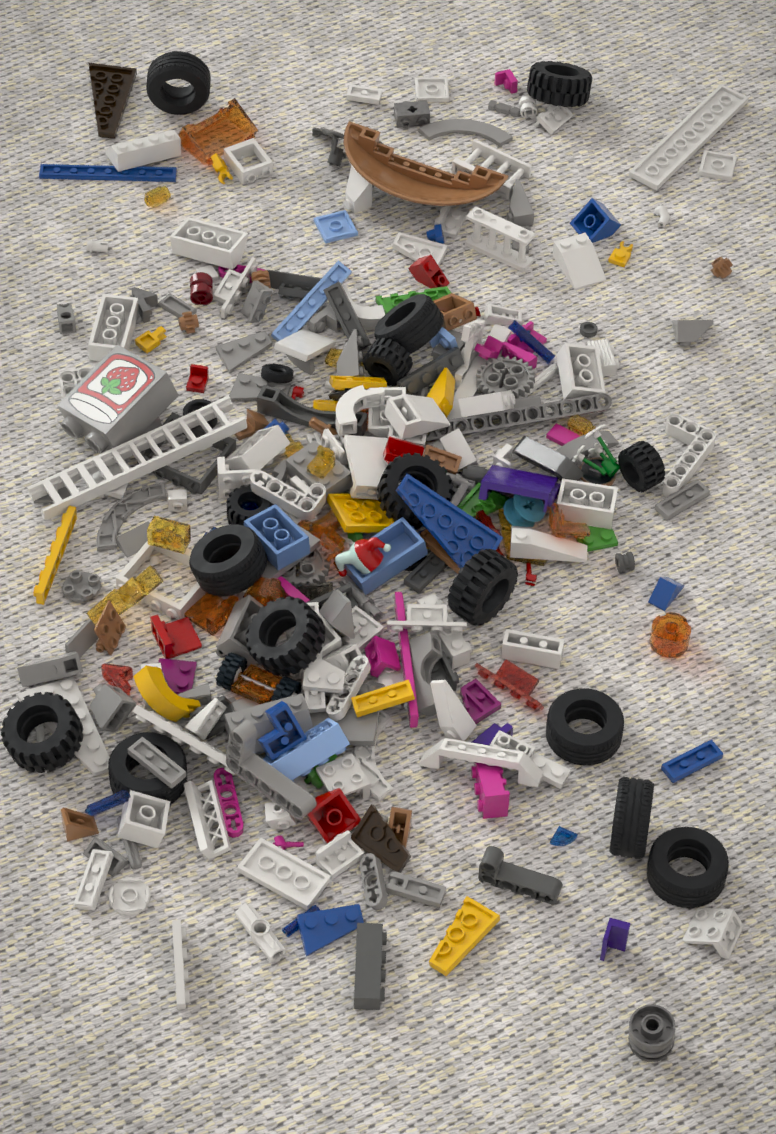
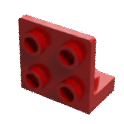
(174, 637)

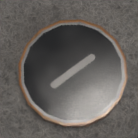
(594, 476)

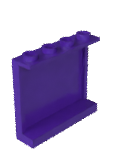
(520, 483)

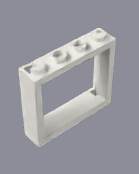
(155, 600)

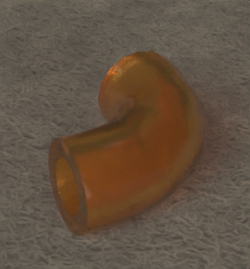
(317, 527)

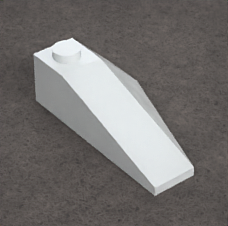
(538, 544)

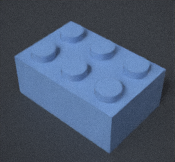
(279, 536)

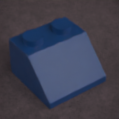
(595, 221)

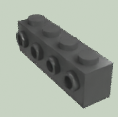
(368, 966)

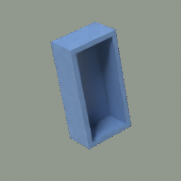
(405, 550)

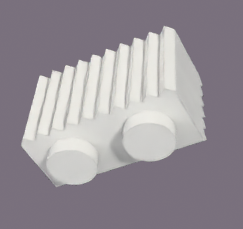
(606, 352)

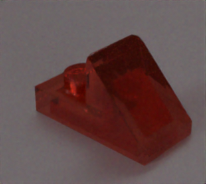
(118, 676)

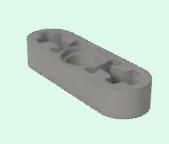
(367, 875)

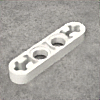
(357, 669)

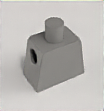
(111, 706)

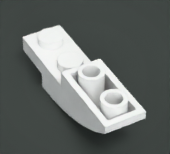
(552, 772)

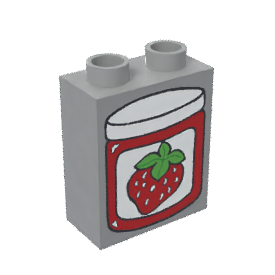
(116, 400)

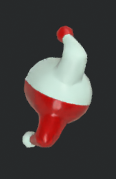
(362, 555)

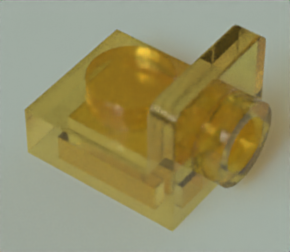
(322, 462)

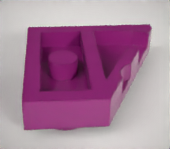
(178, 674)
(478, 701)

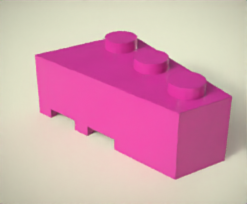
(491, 790)

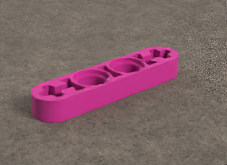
(230, 802)

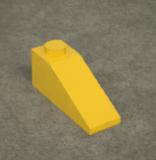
(443, 391)

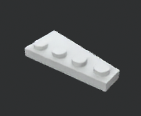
(180, 955)

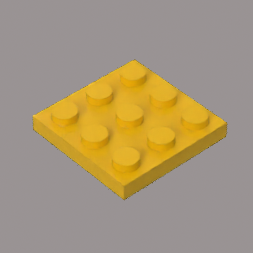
(358, 513)

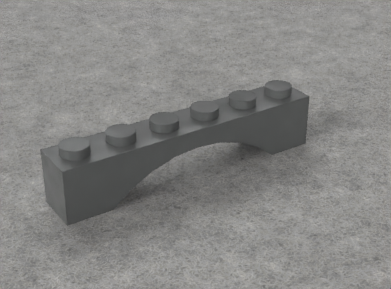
(279, 405)

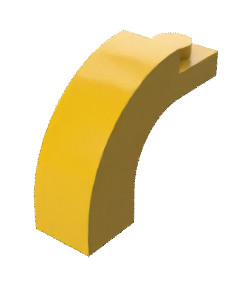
(160, 697)

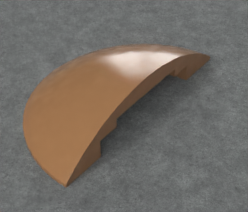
(412, 179)

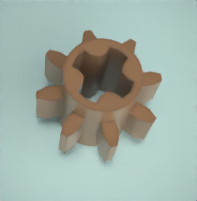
(721, 267)
(188, 322)

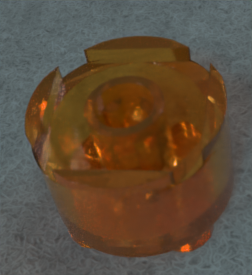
(266, 590)
(670, 635)

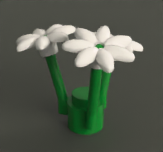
(609, 465)

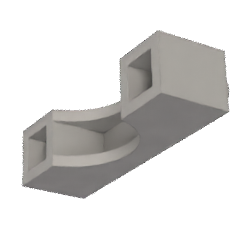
(425, 653)

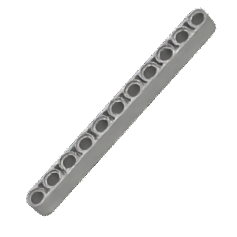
(522, 417)

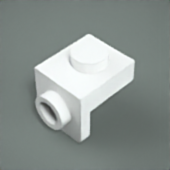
(503, 456)

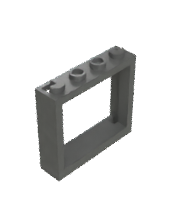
(179, 478)

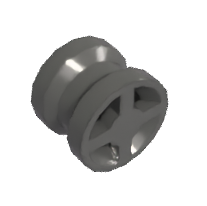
(624, 561)

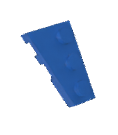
(327, 925)

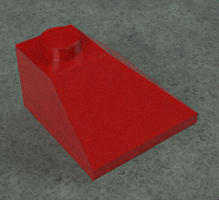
(333, 815)

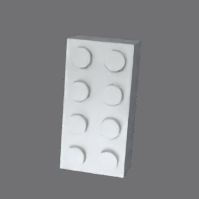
(113, 325)

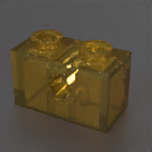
(169, 534)

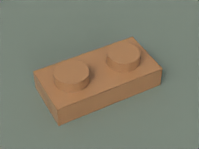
(446, 459)

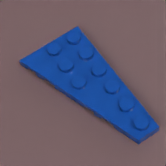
(450, 526)

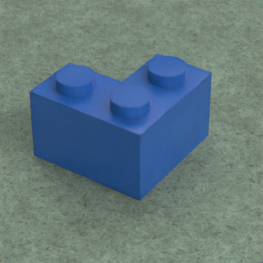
(285, 734)

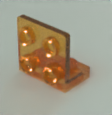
(561, 529)
(211, 612)

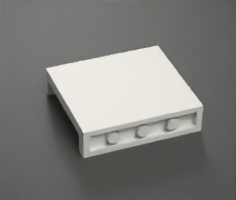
(365, 464)

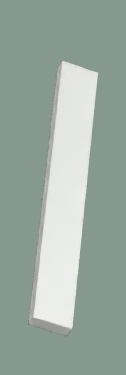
(468, 385)

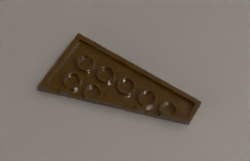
(110, 92)

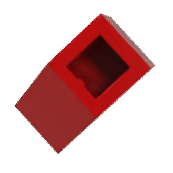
(428, 272)

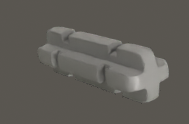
(504, 108)

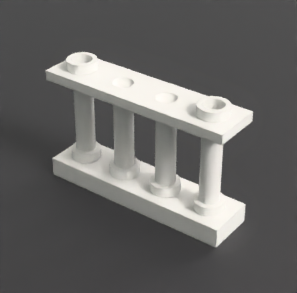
(498, 157)
(494, 249)

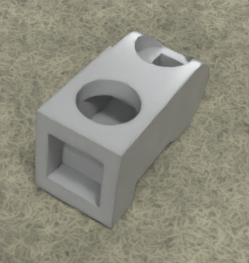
(66, 318)

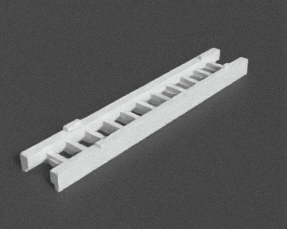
(134, 447)

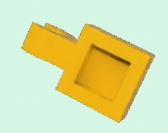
(220, 166)
(149, 341)

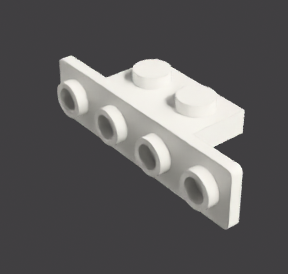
(231, 287)
(427, 617)

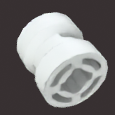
(528, 107)

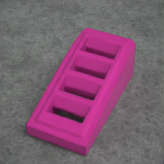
(519, 354)

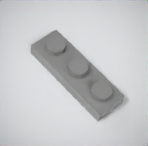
(682, 500)
(157, 762)

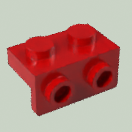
(397, 447)

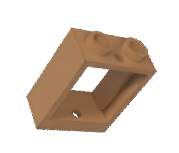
(455, 308)

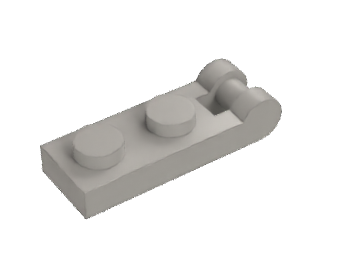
(415, 889)

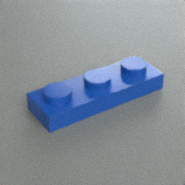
(692, 761)

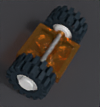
(254, 682)

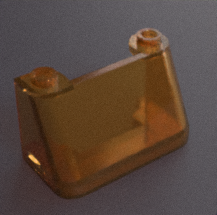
(217, 132)

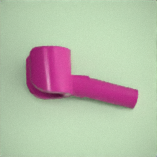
(279, 841)

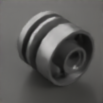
(651, 1033)

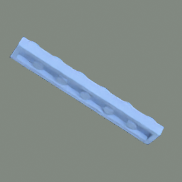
(311, 302)

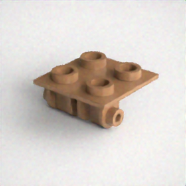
(109, 629)

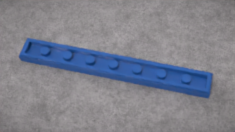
(110, 173)

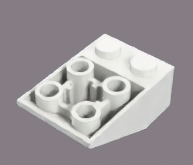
(414, 415)

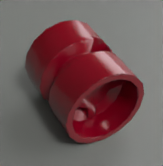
(201, 288)

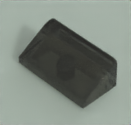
(314, 590)

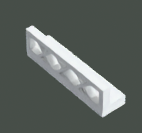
(201, 822)

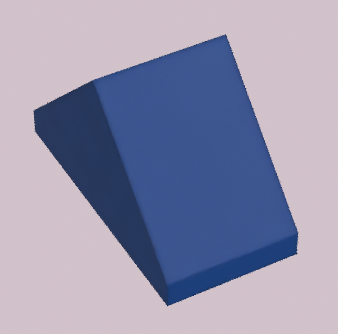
(665, 592)

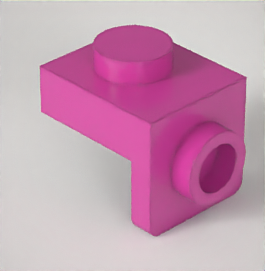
(490, 349)

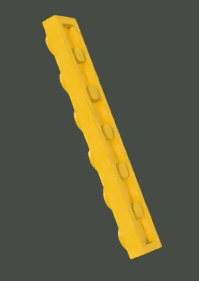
(53, 560)

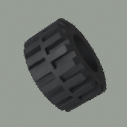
(387, 361)
(641, 466)
(235, 513)

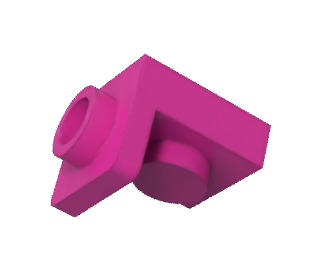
(508, 79)

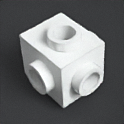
(277, 817)

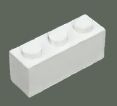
(532, 649)

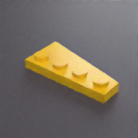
(467, 930)

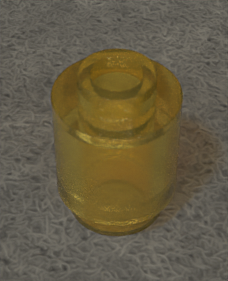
(157, 196)
(580, 425)

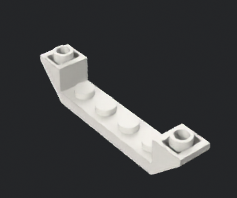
(528, 773)

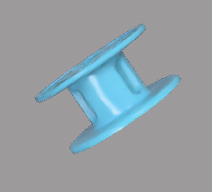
(523, 510)

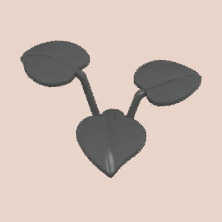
(336, 153)

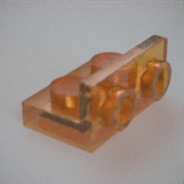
(332, 540)

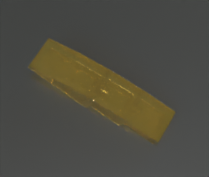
(128, 594)

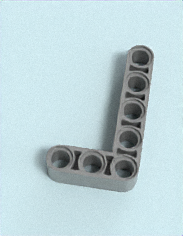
(262, 776)

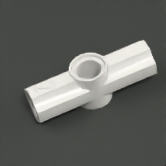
(267, 940)

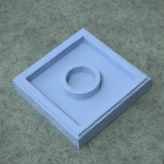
(335, 226)

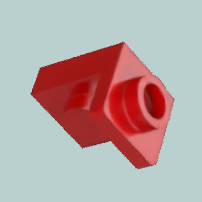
(198, 378)

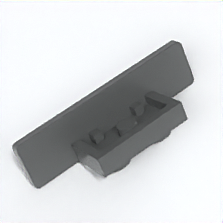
(291, 284)

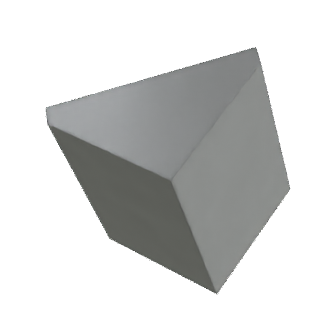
(338, 613)

